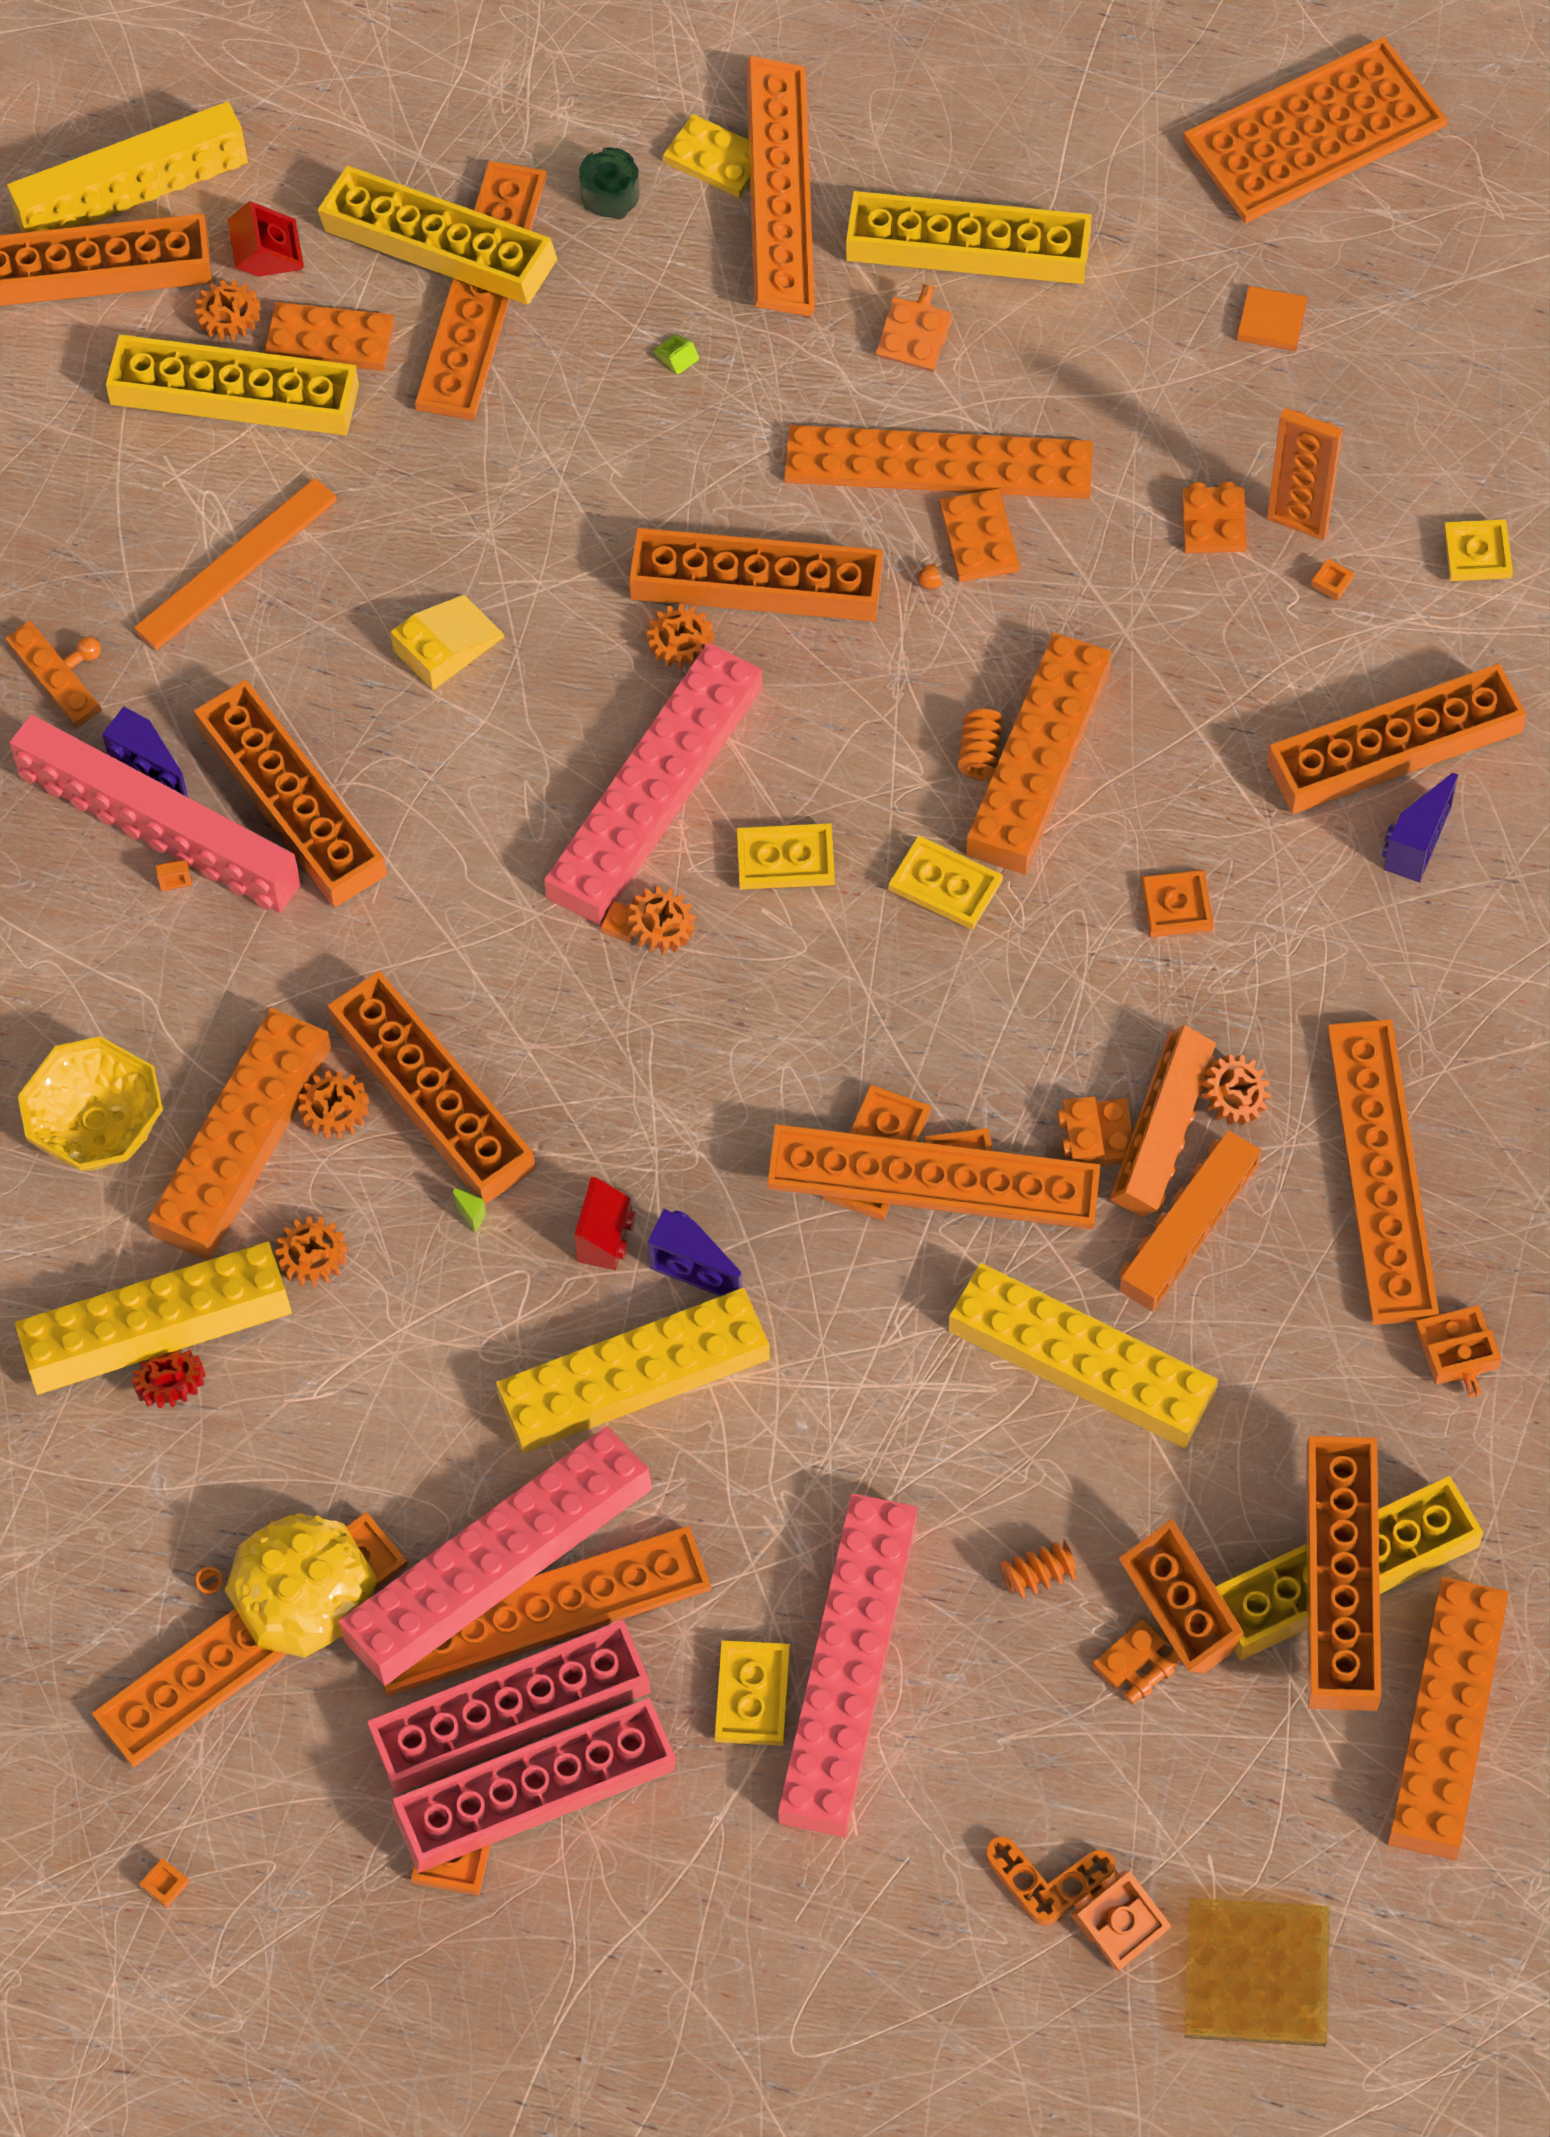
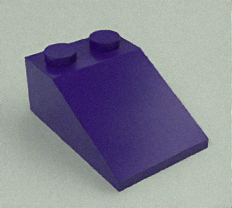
(1417, 831)
(689, 1255)

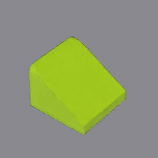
(677, 353)
(470, 1207)

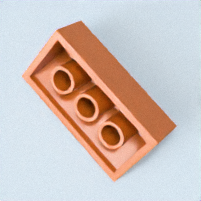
(1183, 1598)

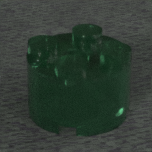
(609, 183)

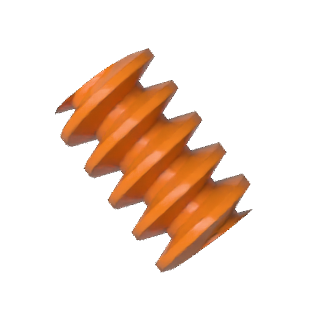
(980, 744)
(1039, 1569)

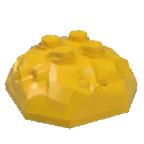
(90, 1104)
(298, 1582)

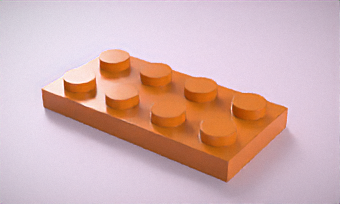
(331, 335)
(885, 1116)

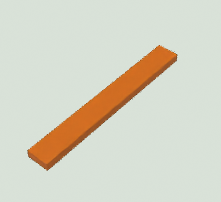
(235, 564)

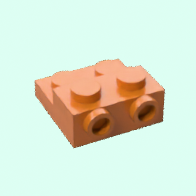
(1214, 518)
(1095, 1130)
(1119, 1918)

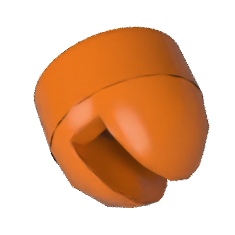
(929, 577)
(204, 1575)

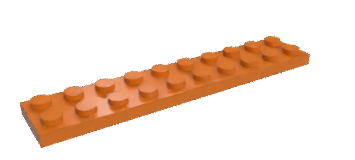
(780, 187)
(473, 315)
(938, 461)
(1382, 1172)
(934, 1176)
(568, 1604)
(212, 1668)

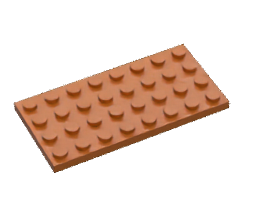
(1314, 129)

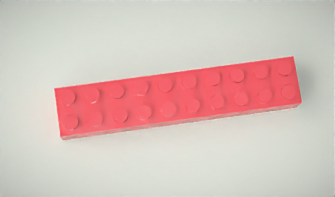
(653, 784)
(155, 814)
(495, 1555)
(848, 1666)

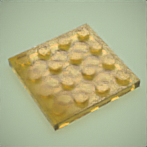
(1257, 1972)

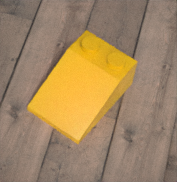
(444, 639)

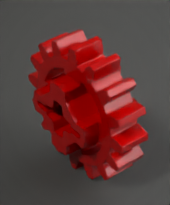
(169, 1378)

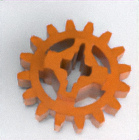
(227, 310)
(679, 635)
(676, 924)
(1238, 1076)
(343, 1113)
(314, 1255)

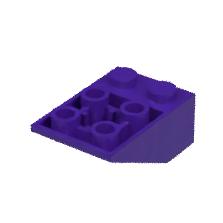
(137, 744)

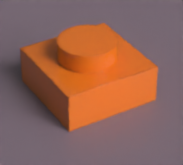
(1332, 579)
(173, 874)
(615, 922)
(164, 1883)

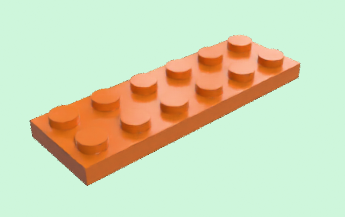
(1304, 473)

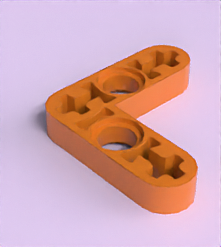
(1052, 1891)

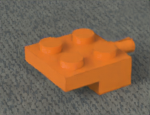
(915, 331)
(1459, 1347)

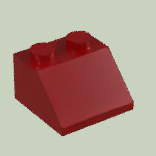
(264, 241)
(603, 1225)

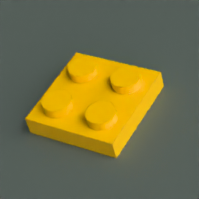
(1478, 550)

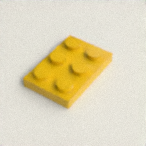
(711, 155)
(785, 856)
(945, 882)
(752, 1693)

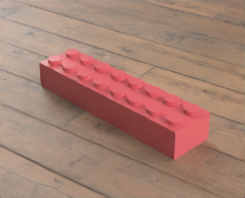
(509, 1707)
(533, 1785)

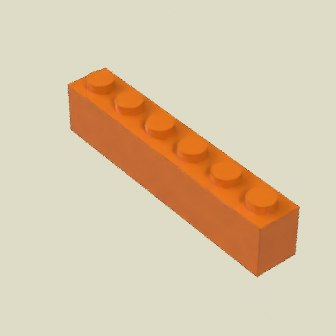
(1163, 1122)
(1189, 1220)

